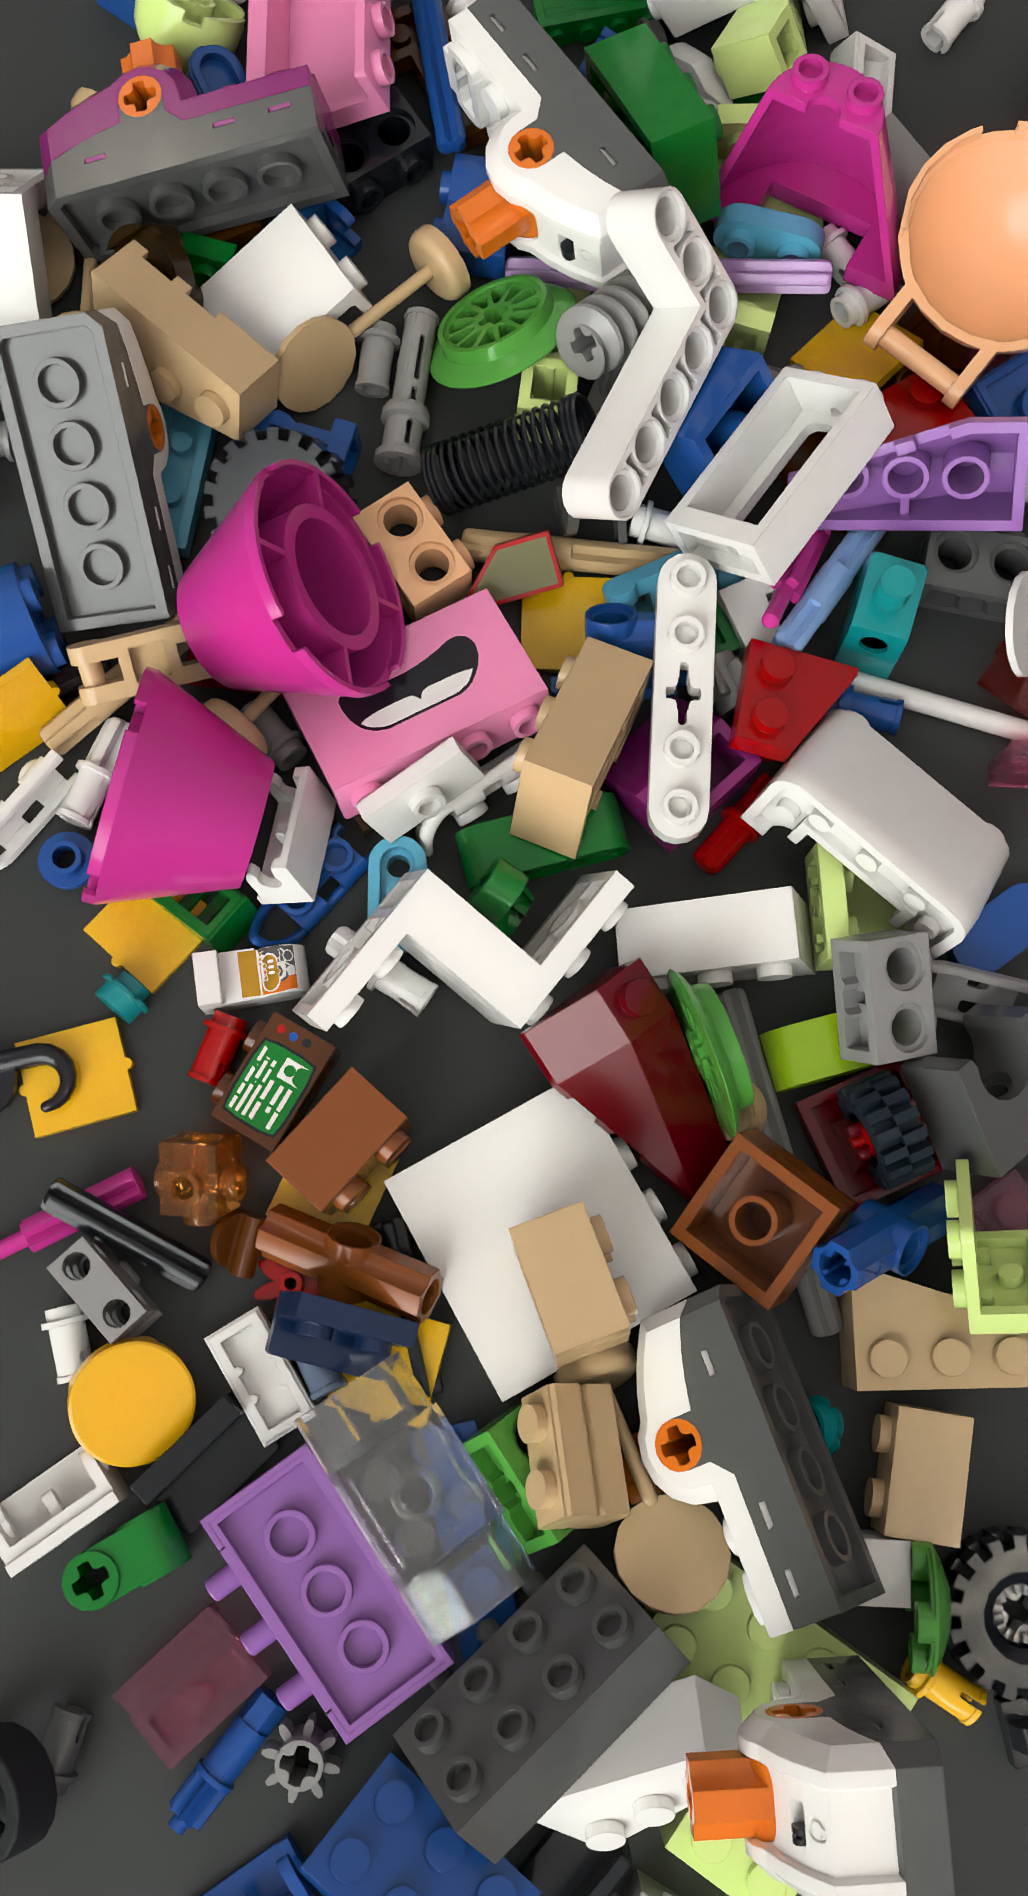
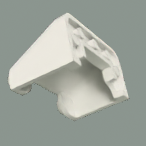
(886, 826)

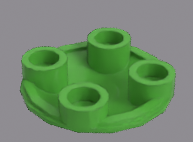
(931, 1609)

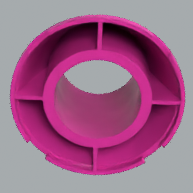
(293, 592)
(177, 802)

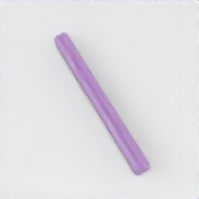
(746, 274)

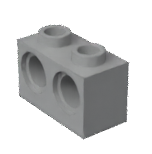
(884, 996)

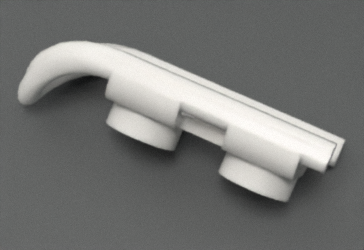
(37, 782)
(471, 802)

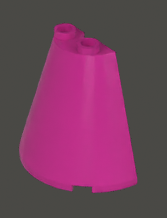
(826, 151)

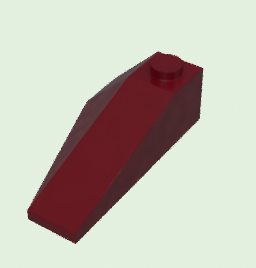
(630, 1067)

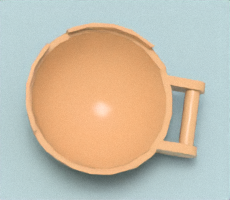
(964, 257)

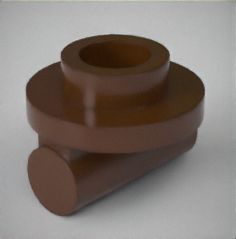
(235, 1241)

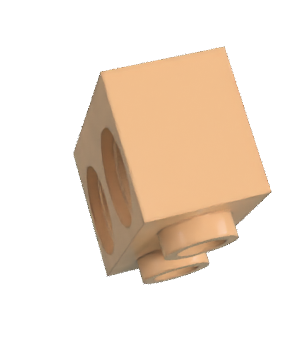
(419, 550)

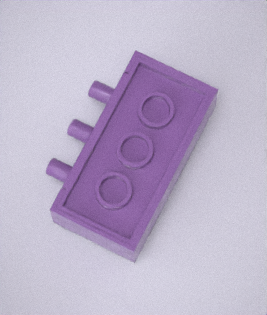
(320, 1596)

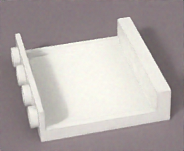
(512, 1173)

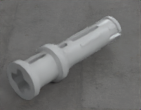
(405, 413)

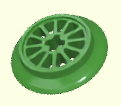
(498, 331)
(712, 1048)

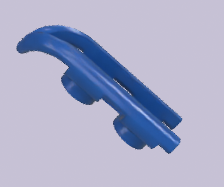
(339, 863)

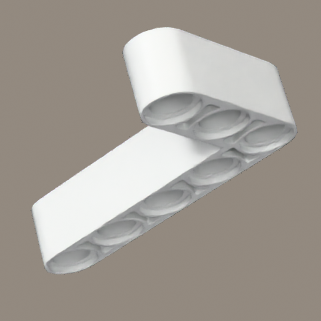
(669, 361)

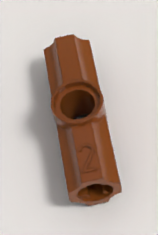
(350, 1262)

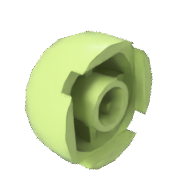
(190, 24)

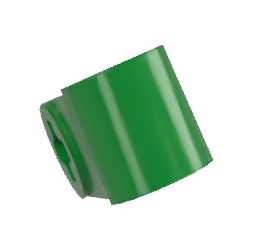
(133, 1557)

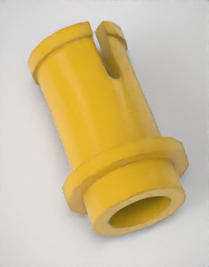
(946, 1691)

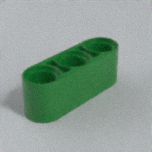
(602, 841)

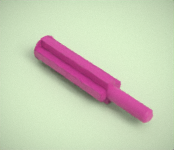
(795, 578)
(44, 1229)

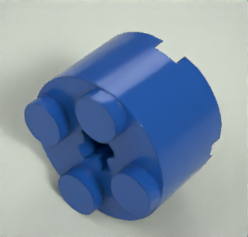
(23, 623)

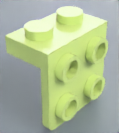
(993, 1263)

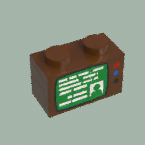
(274, 1081)

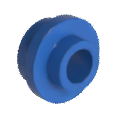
(70, 877)

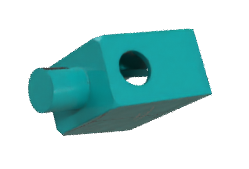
(881, 608)

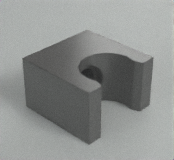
(982, 1104)

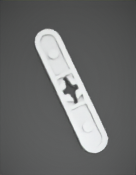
(682, 753)

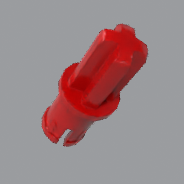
(730, 833)

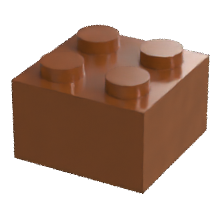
(342, 1144)
(761, 1217)

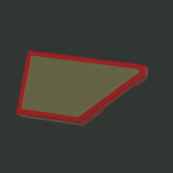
(520, 568)

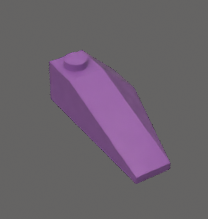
(941, 480)

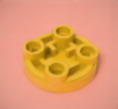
(130, 1401)

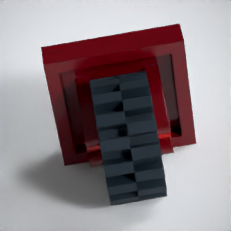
(869, 1134)

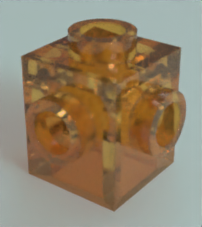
(200, 1176)

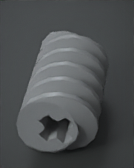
(603, 327)

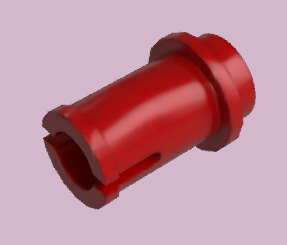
(218, 1047)

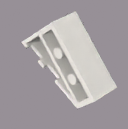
(721, 938)
(643, 1772)

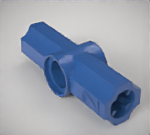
(882, 1239)

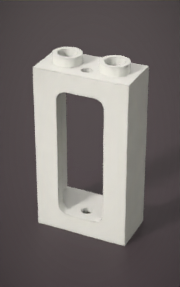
(792, 408)

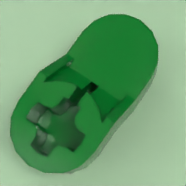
(502, 895)

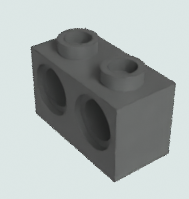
(976, 586)

